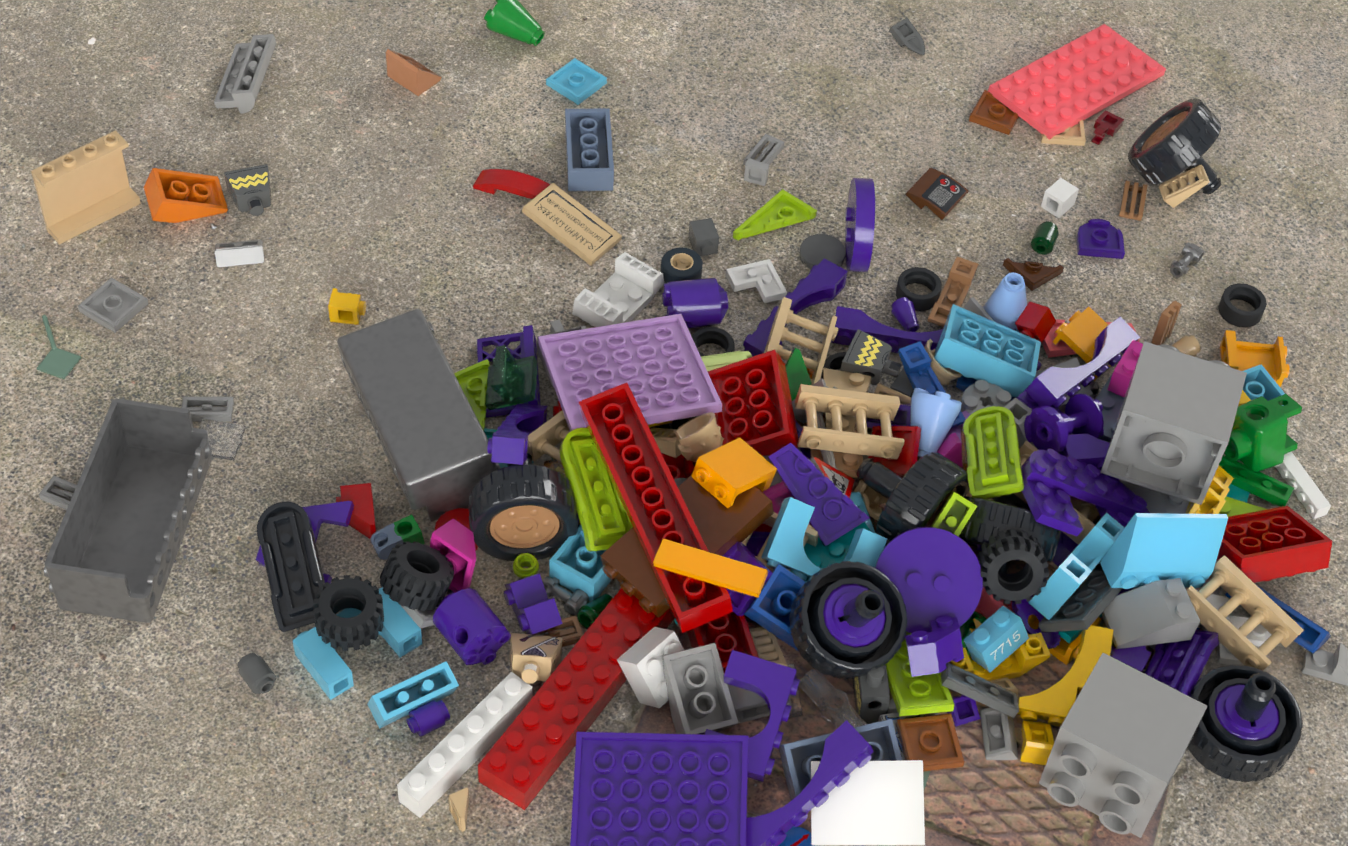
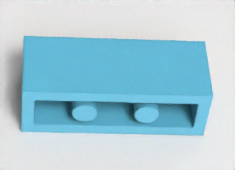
(412, 693)

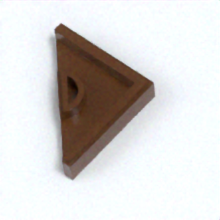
(1033, 272)

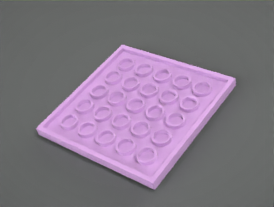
(648, 354)

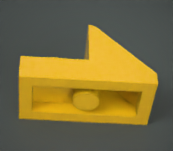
(1036, 742)

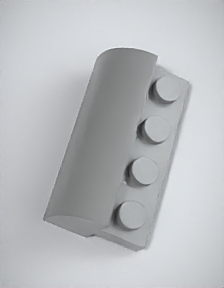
(245, 73)

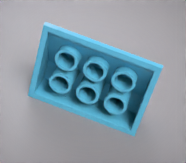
(987, 351)
(1165, 548)

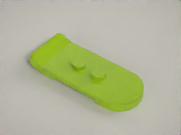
(992, 453)
(595, 496)

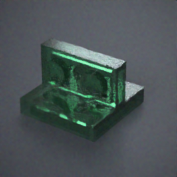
(510, 380)

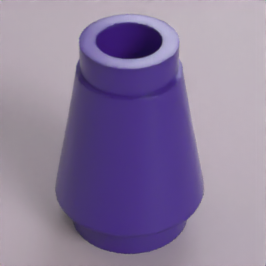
(905, 314)

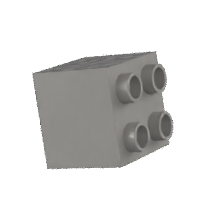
(1174, 422)
(1120, 746)

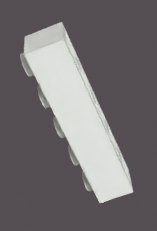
(1304, 487)

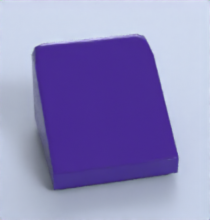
(964, 710)

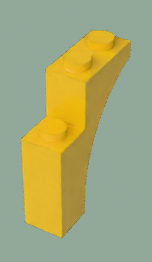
(1057, 700)

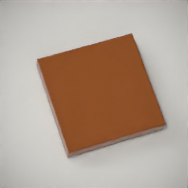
(993, 114)
(931, 740)

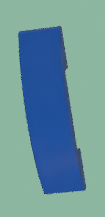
(920, 374)

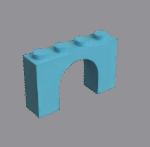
(787, 537)
(1077, 567)
(329, 668)

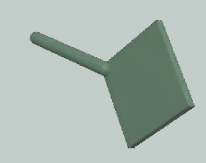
(58, 361)

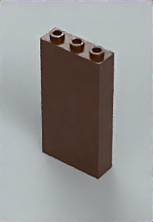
(717, 525)

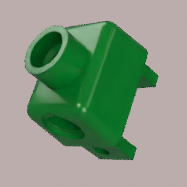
(1261, 432)

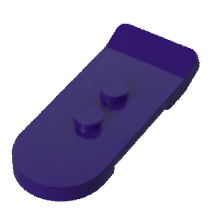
(1182, 662)

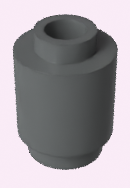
(256, 673)

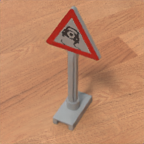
(828, 467)

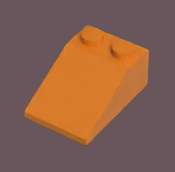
(183, 196)

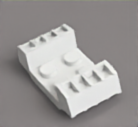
(621, 294)

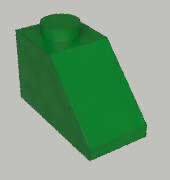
(796, 372)

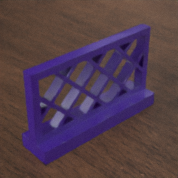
(527, 348)

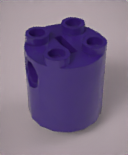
(698, 300)
(470, 627)

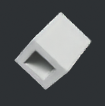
(1059, 197)

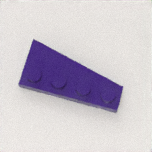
(833, 511)

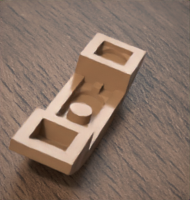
(954, 291)

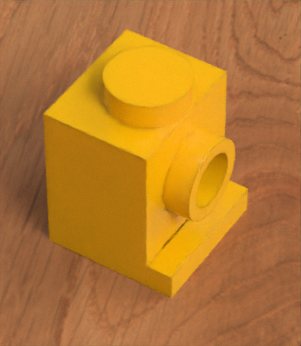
(346, 307)

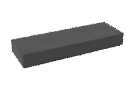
(980, 690)

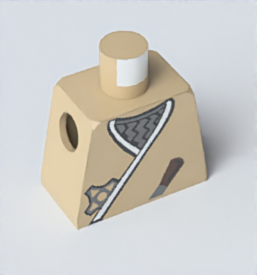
(534, 656)

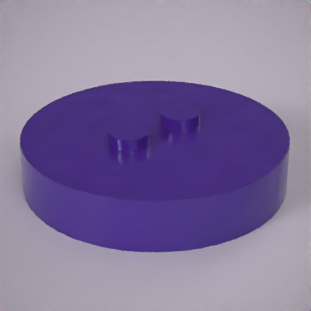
(860, 224)
(933, 574)

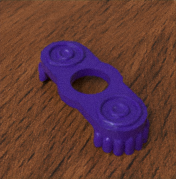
(1023, 611)

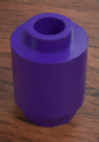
(428, 717)

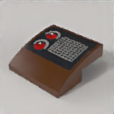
(937, 192)

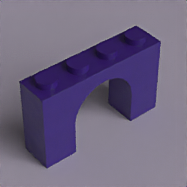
(775, 686)

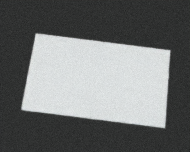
(874, 807)

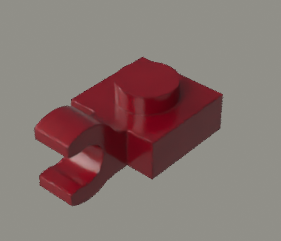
(1106, 124)

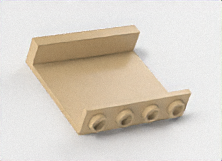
(84, 187)

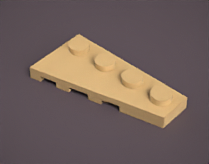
(845, 381)

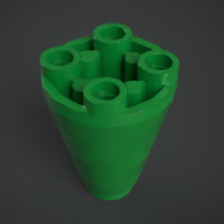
(514, 21)

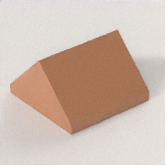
(410, 73)

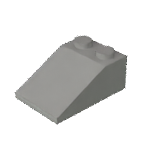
(1152, 615)
(698, 691)

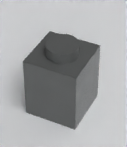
(703, 237)

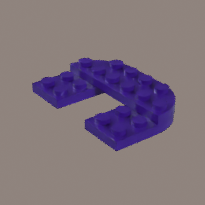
(1053, 477)

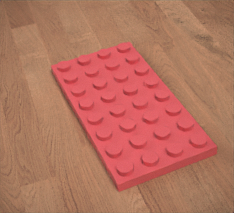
(1076, 81)

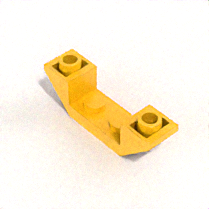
(1021, 661)

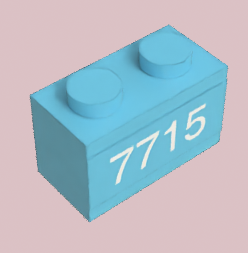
(996, 638)

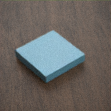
(576, 81)

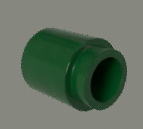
(1045, 238)

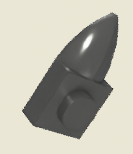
(907, 35)

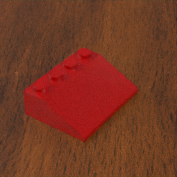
(756, 403)
(1274, 544)

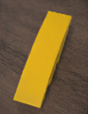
(1215, 495)

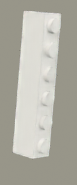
(464, 745)

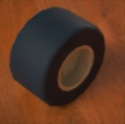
(681, 265)

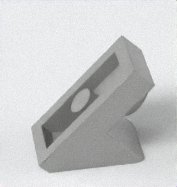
(1327, 665)

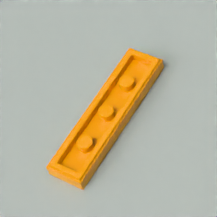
(710, 568)

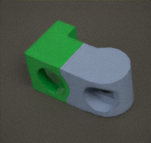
(398, 532)

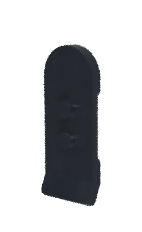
(290, 563)

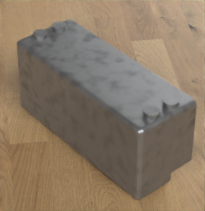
(418, 411)
(129, 512)

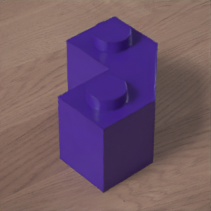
(531, 604)
(932, 650)

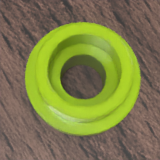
(525, 560)

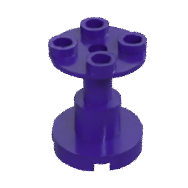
(1051, 429)

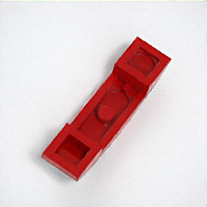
(510, 182)

